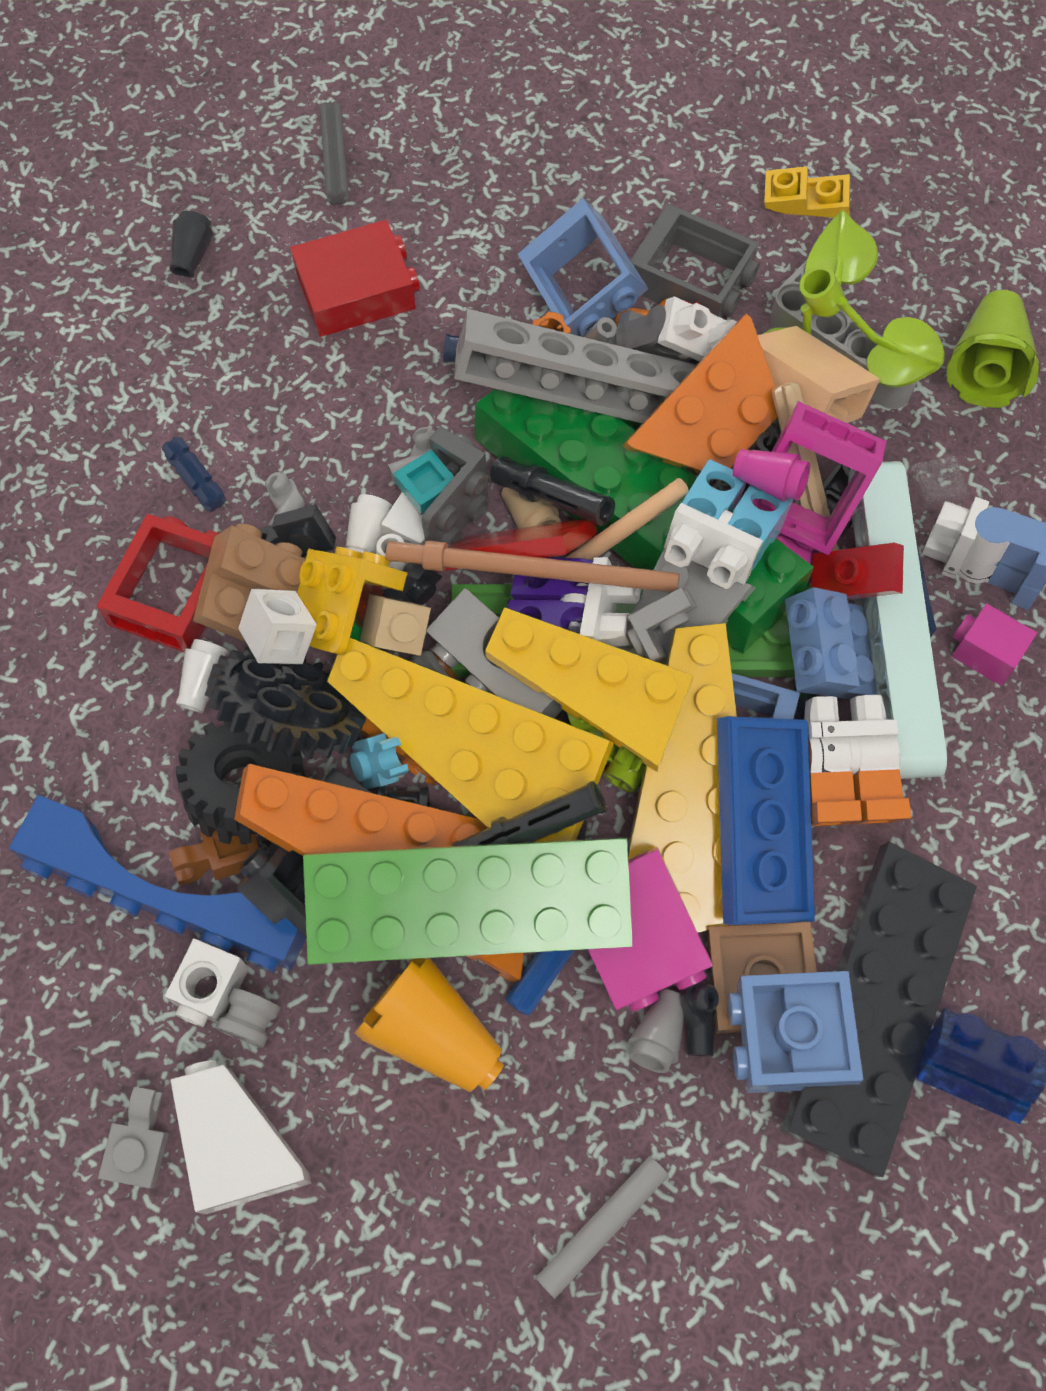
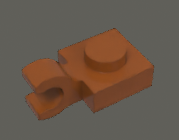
(223, 858)

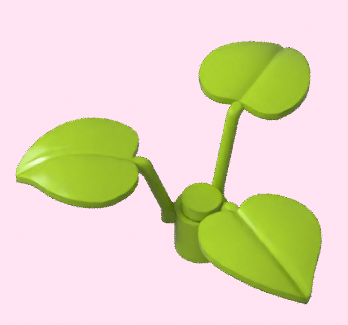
(847, 256)

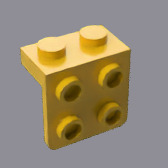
(333, 589)

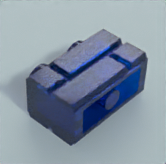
(983, 1065)

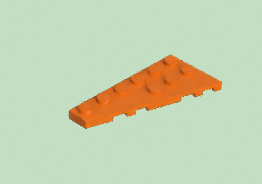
(333, 818)

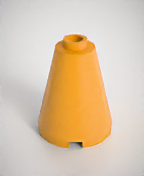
(432, 1028)

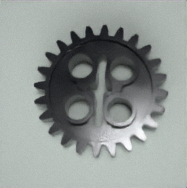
(283, 705)

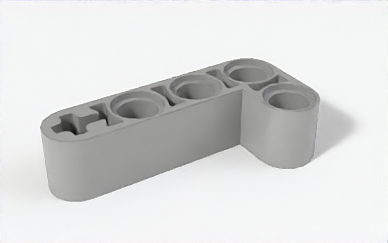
(836, 332)

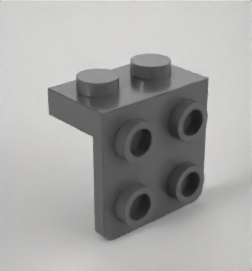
(466, 493)

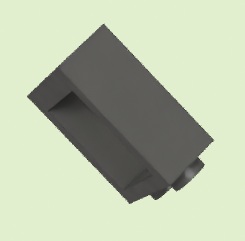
(706, 240)

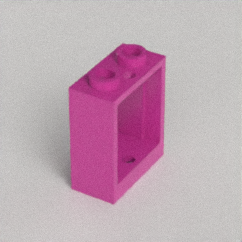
(841, 444)

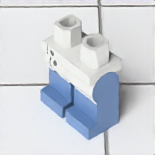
(991, 548)

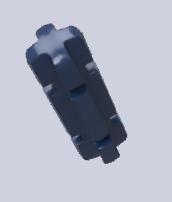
(194, 474)

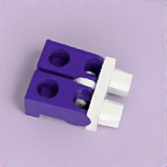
(577, 605)

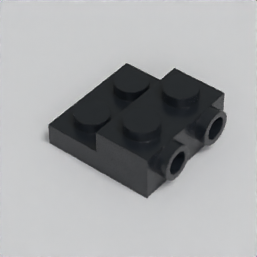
(276, 884)

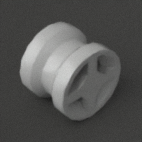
(248, 1017)

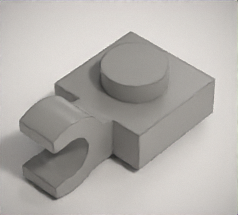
(136, 1150)

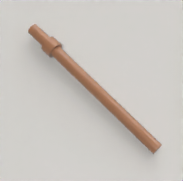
(438, 556)

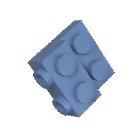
(829, 645)
(795, 1031)

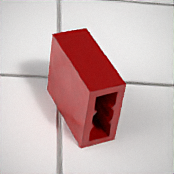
(355, 277)

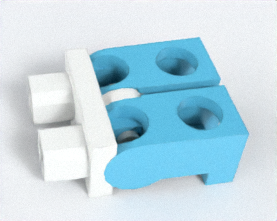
(721, 528)

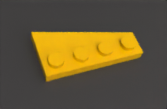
(606, 686)

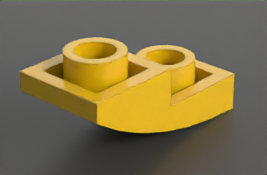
(794, 193)

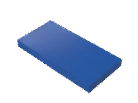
(765, 821)

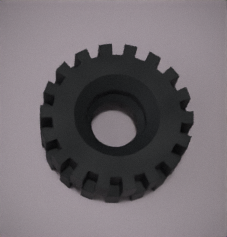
(207, 762)

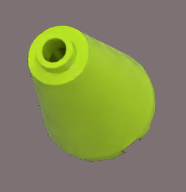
(995, 353)

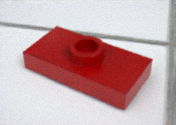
(860, 570)

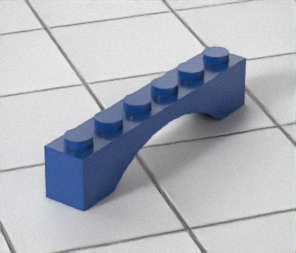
(69, 846)

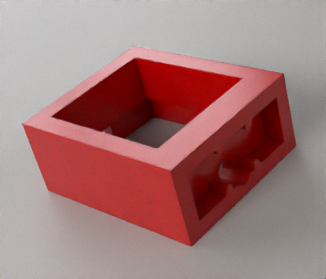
(142, 619)

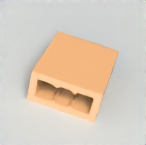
(824, 375)

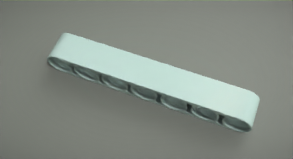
(900, 628)

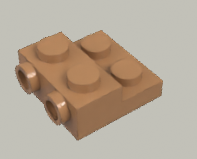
(237, 565)

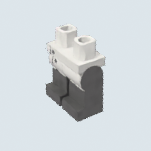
(673, 331)

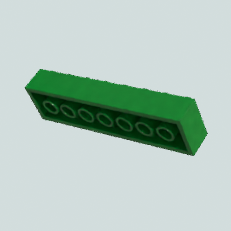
(590, 453)

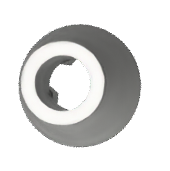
(659, 1034)

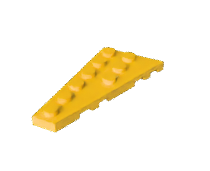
(472, 742)
(681, 801)

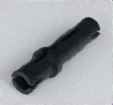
(537, 484)
(542, 820)

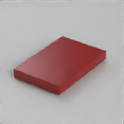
(532, 541)

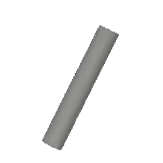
(602, 1227)

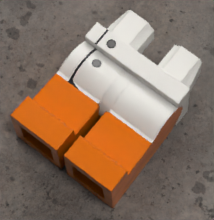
(854, 764)

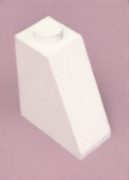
(229, 1141)

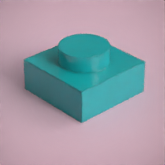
(423, 480)

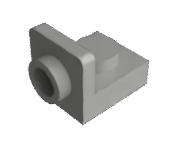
(665, 614)

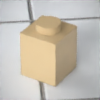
(395, 624)

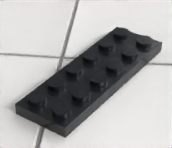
(897, 976)

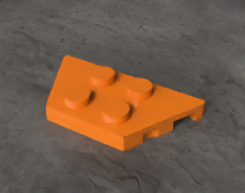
(714, 407)

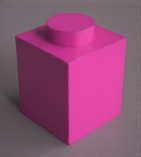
(992, 643)

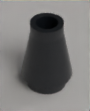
(189, 242)

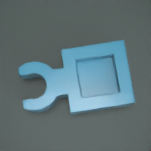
(376, 761)

